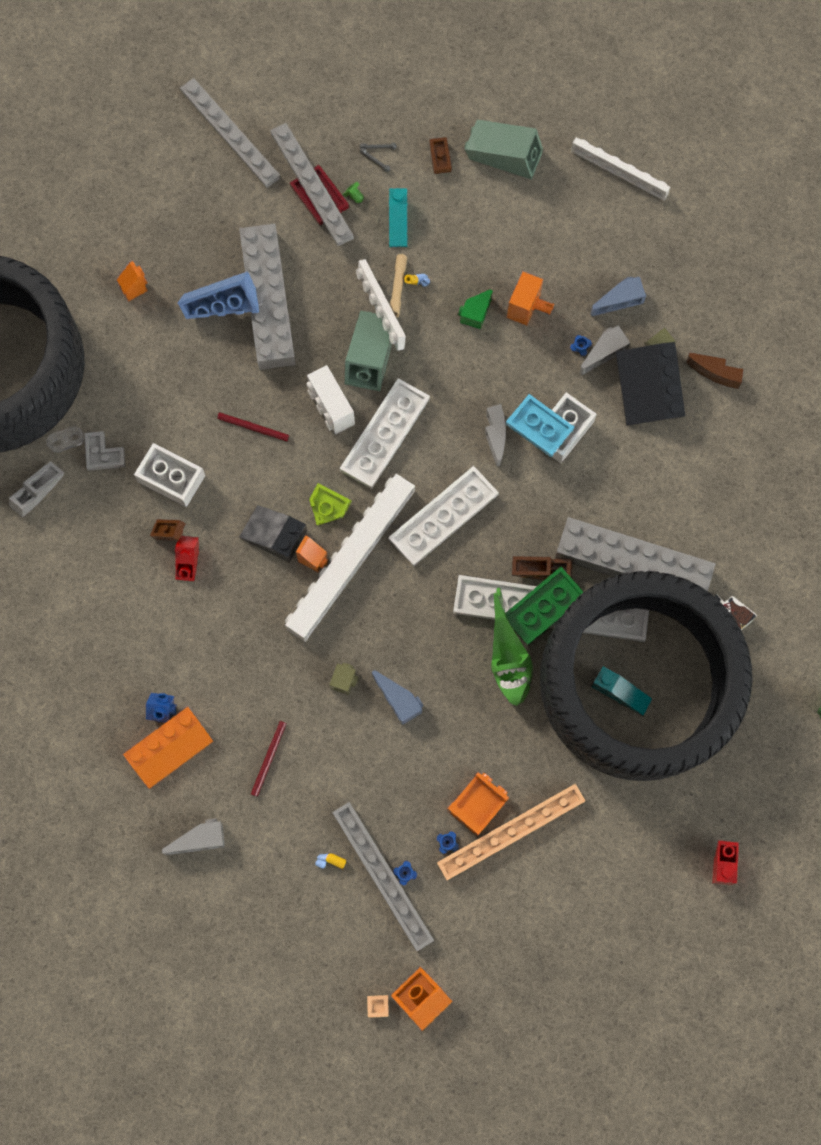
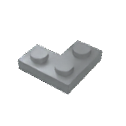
(98, 456)

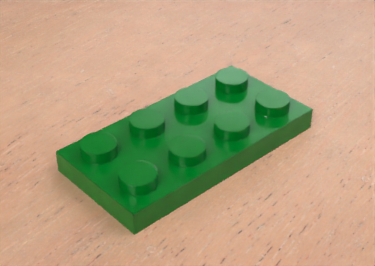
(543, 606)

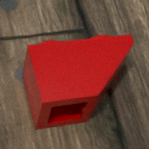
(186, 558)
(725, 863)

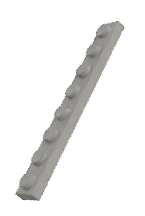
(230, 133)
(312, 184)
(383, 876)

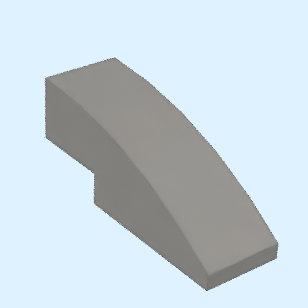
(496, 432)
(35, 489)

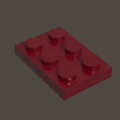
(334, 193)

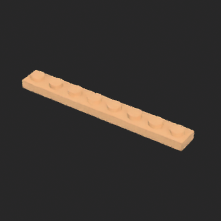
(511, 832)

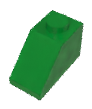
(475, 309)

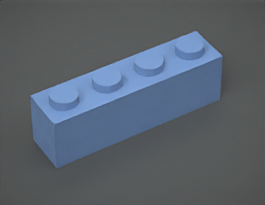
(221, 298)

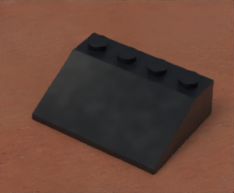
(650, 383)

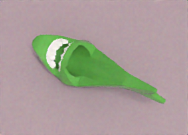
(510, 659)

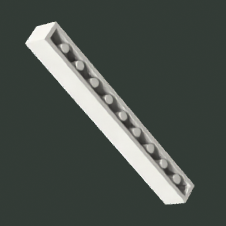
(349, 558)

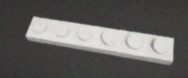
(620, 169)
(382, 306)

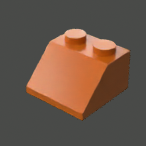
(421, 998)

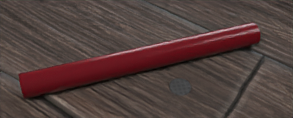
(252, 426)
(268, 759)

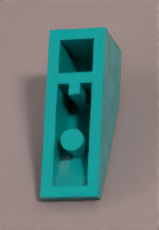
(397, 217)
(621, 690)

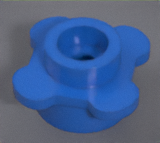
(581, 340)
(447, 847)
(405, 878)

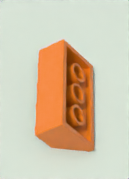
(168, 747)

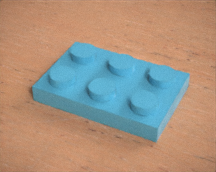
(540, 425)

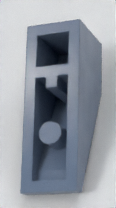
(624, 295)
(401, 700)

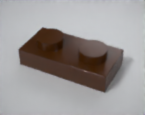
(440, 155)
(167, 529)

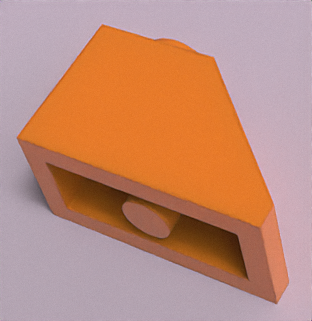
(311, 554)

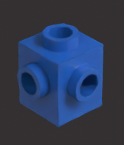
(160, 707)

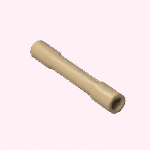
(400, 268)

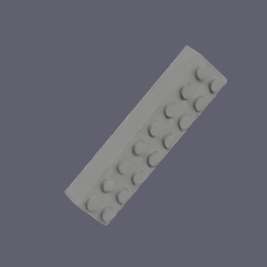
(272, 322)
(618, 554)

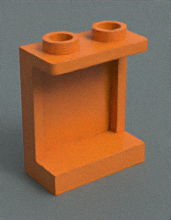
(478, 803)

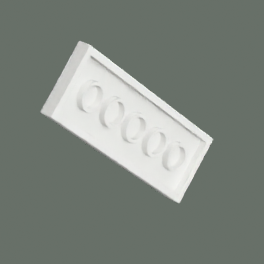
(384, 433)
(443, 516)

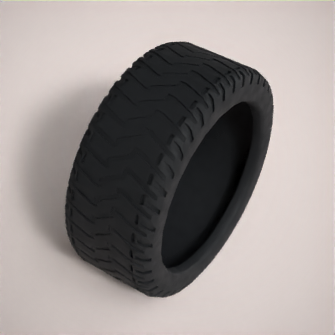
(59, 376)
(709, 624)

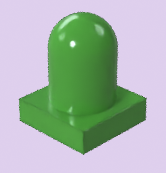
(354, 193)

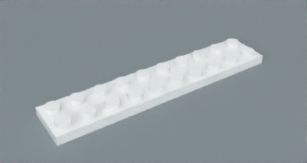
(476, 599)

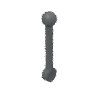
(393, 146)
(386, 168)

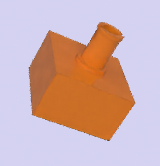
(526, 299)

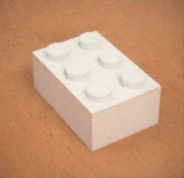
(330, 400)
(578, 416)
(169, 475)

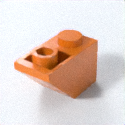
(132, 281)

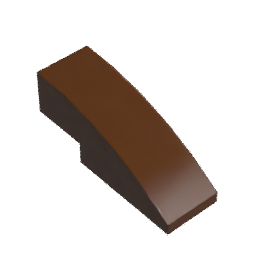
(715, 370)
(539, 567)

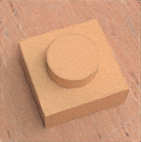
(378, 1006)

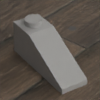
(605, 349)
(202, 837)

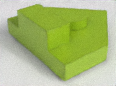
(328, 505)

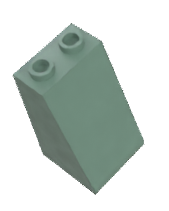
(505, 147)
(367, 353)

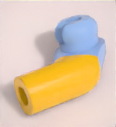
(417, 279)
(330, 858)

